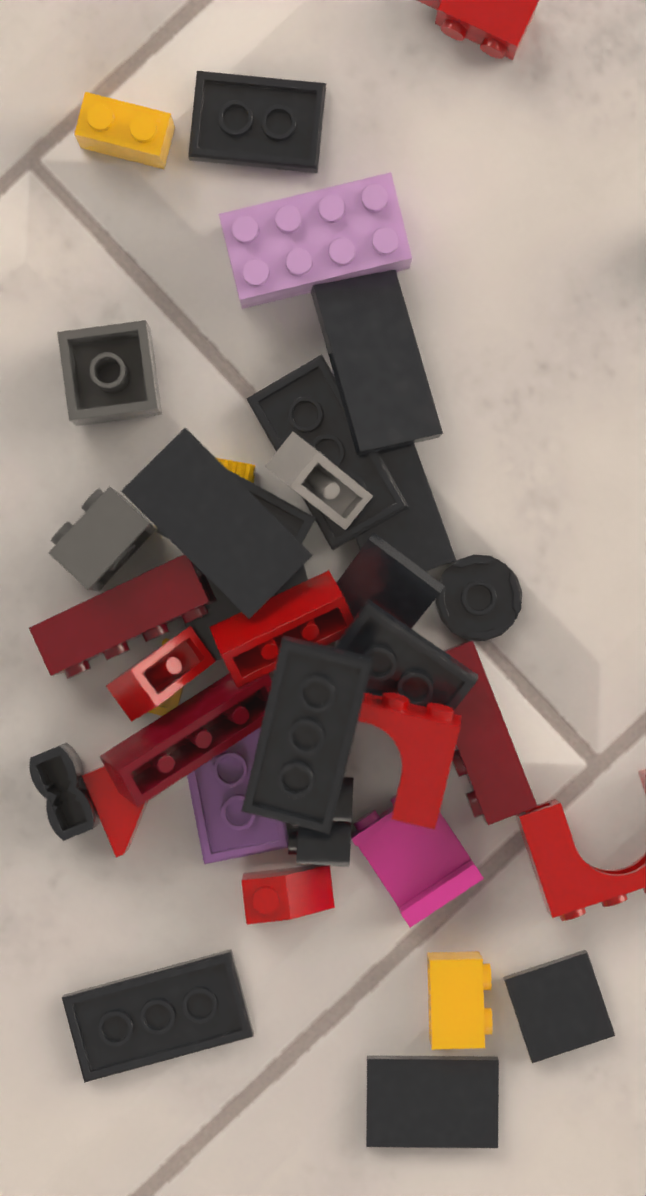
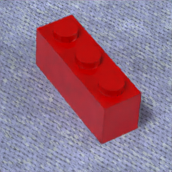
(307, 612)

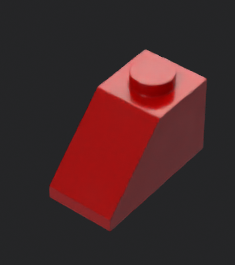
(160, 674)
(117, 814)
(286, 893)

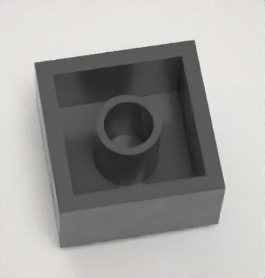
(109, 373)
(101, 538)

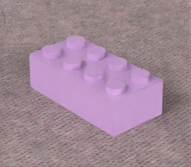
(315, 239)

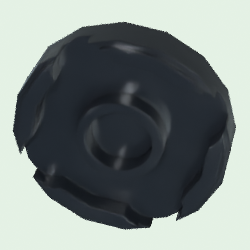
(479, 598)

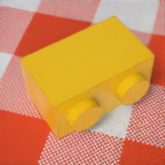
(124, 130)
(457, 1000)

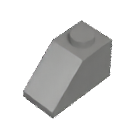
(318, 480)

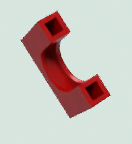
(426, 746)
(562, 874)

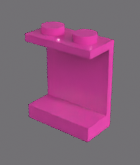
(415, 863)

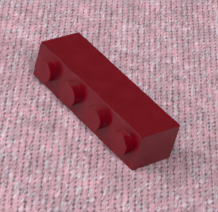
(121, 615)
(186, 737)
(486, 749)

